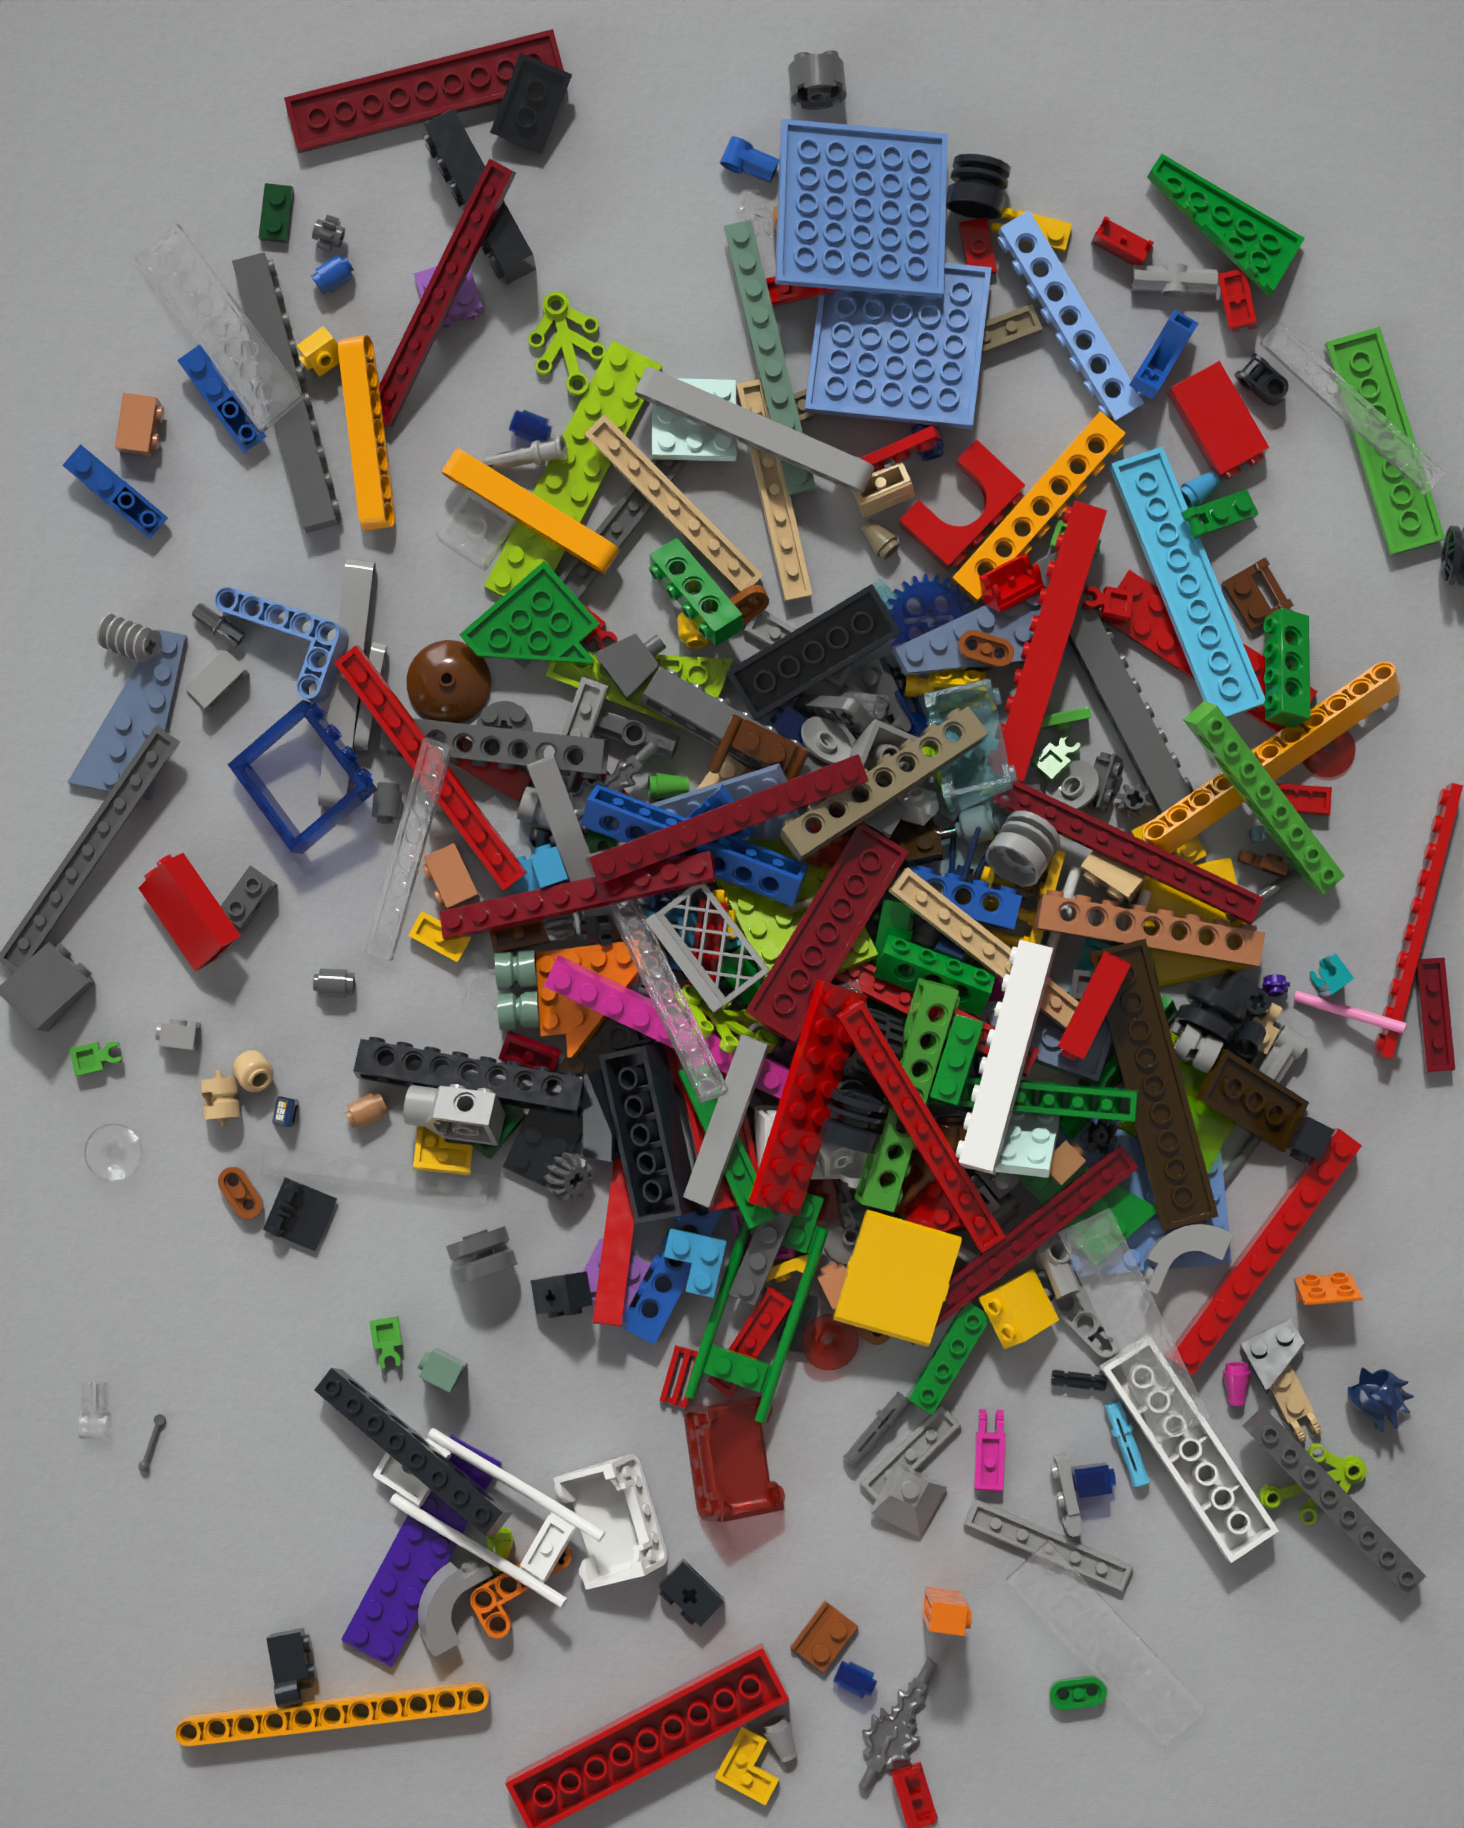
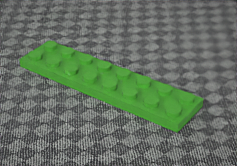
(1403, 511)

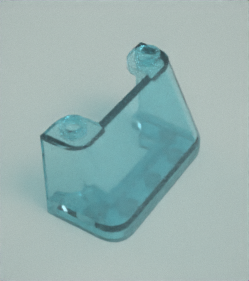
(984, 769)

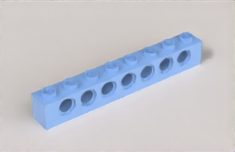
(1026, 229)

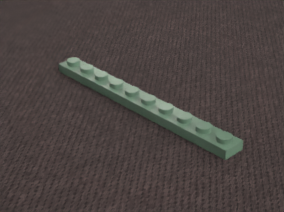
(766, 342)

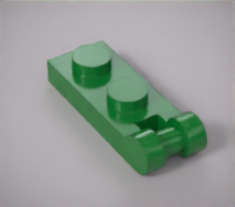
(1220, 514)

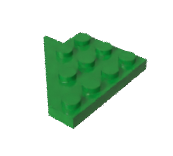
(534, 623)

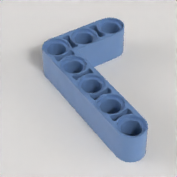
(293, 626)

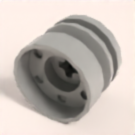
(1023, 848)

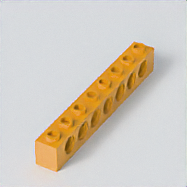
(1099, 430)

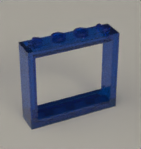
(345, 755)

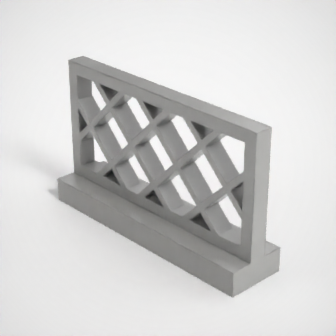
(687, 960)

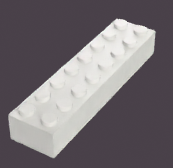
(1204, 1477)

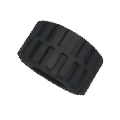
(893, 1031)

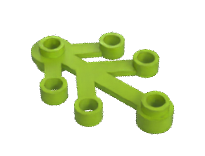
(566, 339)
(724, 1022)
(1339, 1474)

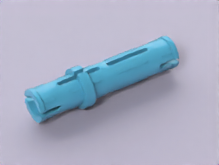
(1116, 1411)

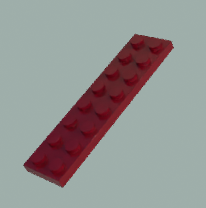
(826, 931)

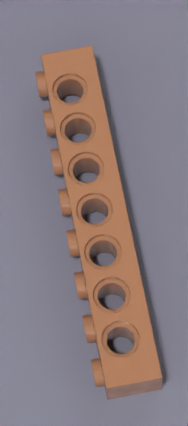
(1246, 953)

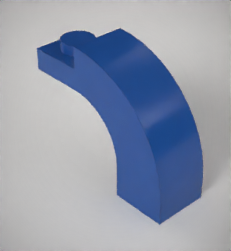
(1163, 354)

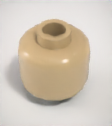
(252, 1071)

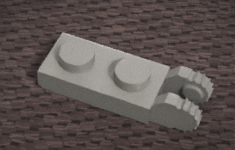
(1067, 1497)

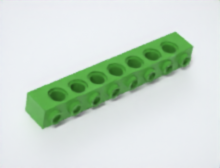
(1263, 797)
(917, 1025)

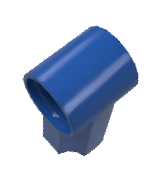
(742, 157)

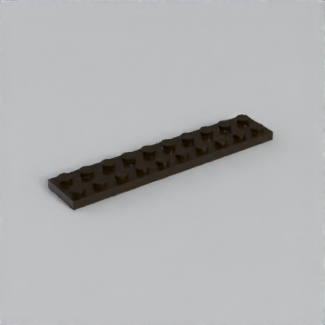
(1164, 1114)

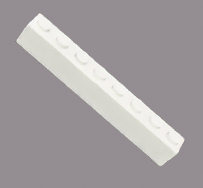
(1006, 1056)

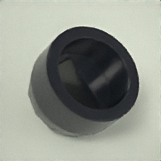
(539, 837)

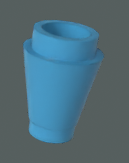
(1199, 489)

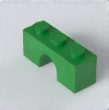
(956, 1061)

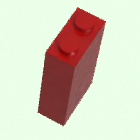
(1218, 421)
(188, 910)
(1093, 1006)

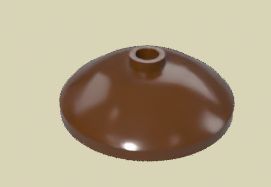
(450, 701)

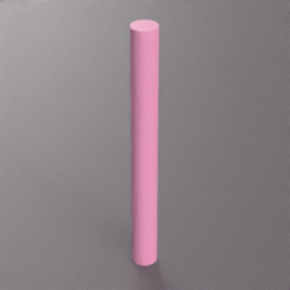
(1350, 1012)

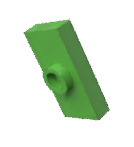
(1063, 720)

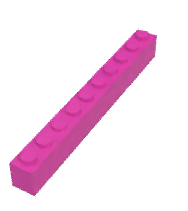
(640, 1014)

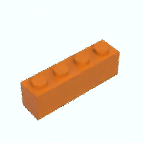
(946, 1611)

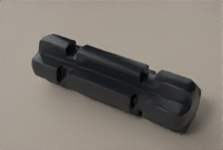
(1078, 1380)

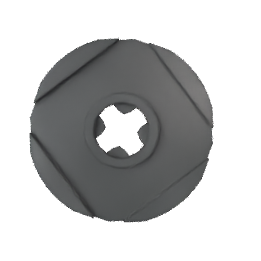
(505, 710)

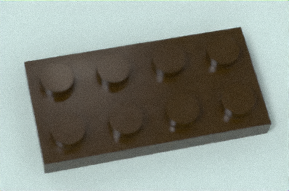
(1252, 1100)

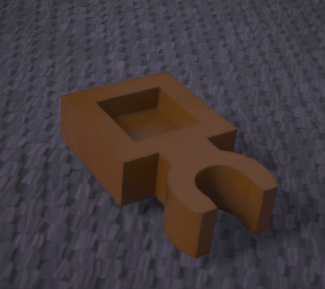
(1270, 864)

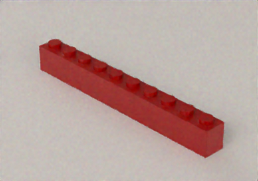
(1050, 632)
(1264, 1250)

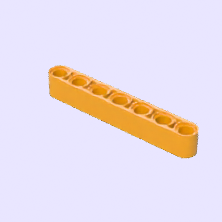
(366, 433)
(531, 511)

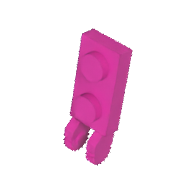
(989, 1454)

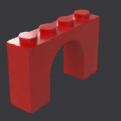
(949, 542)

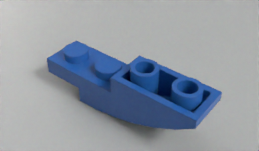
(219, 397)
(115, 491)

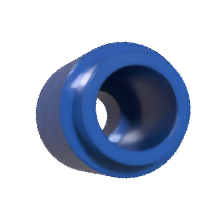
(332, 274)

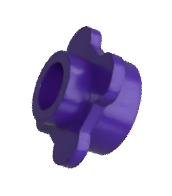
(1275, 985)

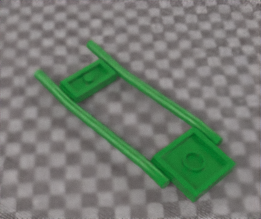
(742, 1369)

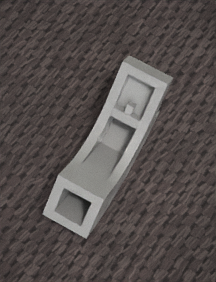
(1180, 1240)
(438, 1601)

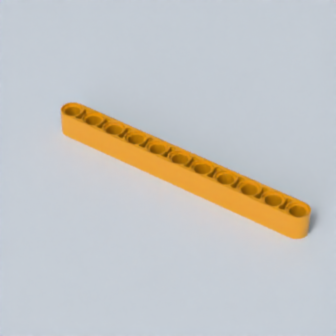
(1277, 756)
(320, 1720)

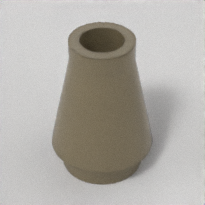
(880, 539)

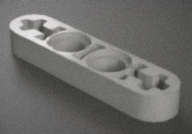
(366, 720)
(1071, 1318)

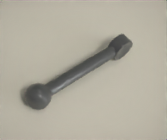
(159, 1420)

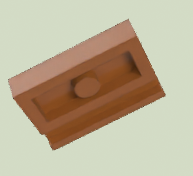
(824, 1636)

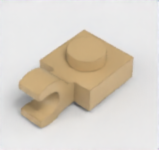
(1267, 1021)

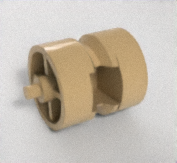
(220, 1098)

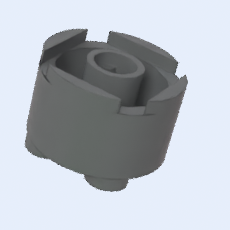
(817, 80)

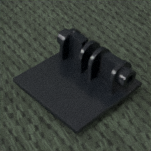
(300, 1214)

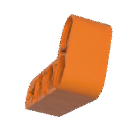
(500, 1596)

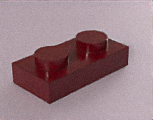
(528, 1052)

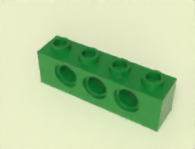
(675, 559)
(1287, 668)
(906, 962)
(948, 1357)

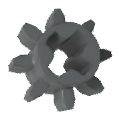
(328, 233)
(1125, 803)

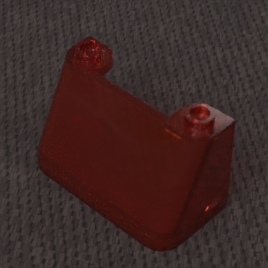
(730, 1460)

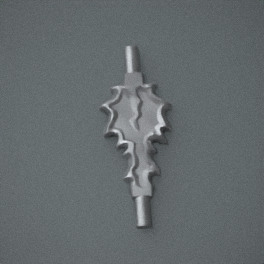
(617, 781)
(892, 1733)

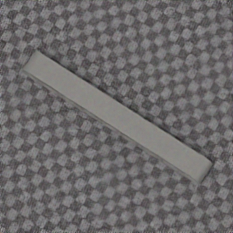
(754, 430)
(344, 701)

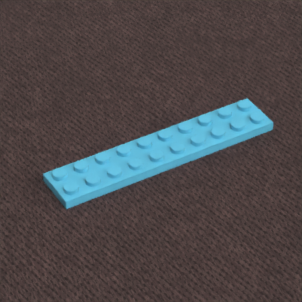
(1187, 583)

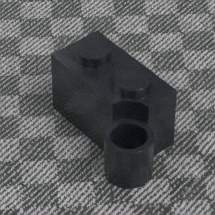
(291, 1665)

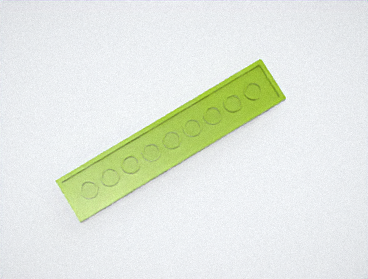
(575, 481)

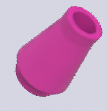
(1236, 1381)

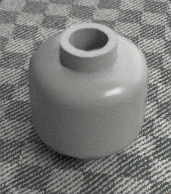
(977, 817)

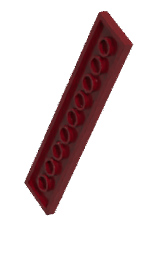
(412, 92)

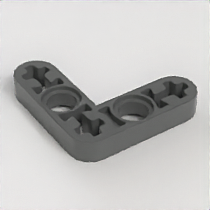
(836, 709)

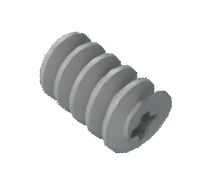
(128, 638)

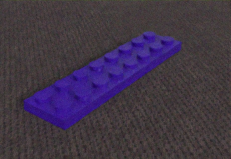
(413, 1559)

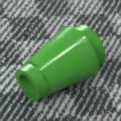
(666, 786)

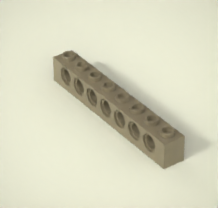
(970, 734)

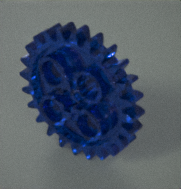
(926, 594)

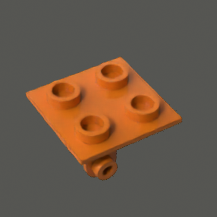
(1327, 1288)

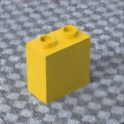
(1018, 1309)

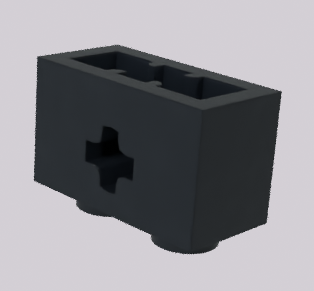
(1309, 1140)
(561, 1294)
(706, 1596)

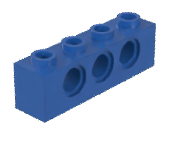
(1008, 900)

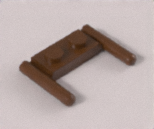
(762, 745)

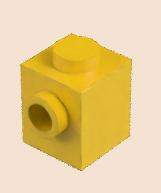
(319, 352)

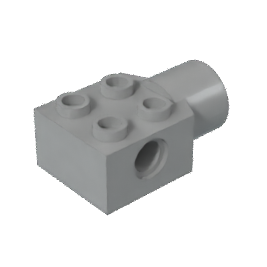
(456, 1112)

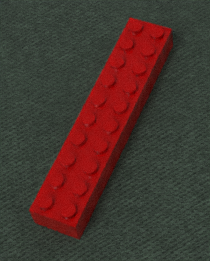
(647, 1738)

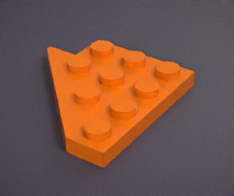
(566, 1017)

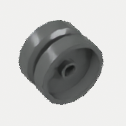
(481, 1254)

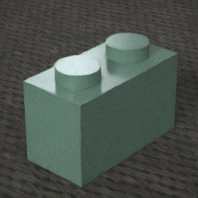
(441, 1369)

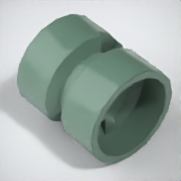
(515, 970)
(518, 1010)

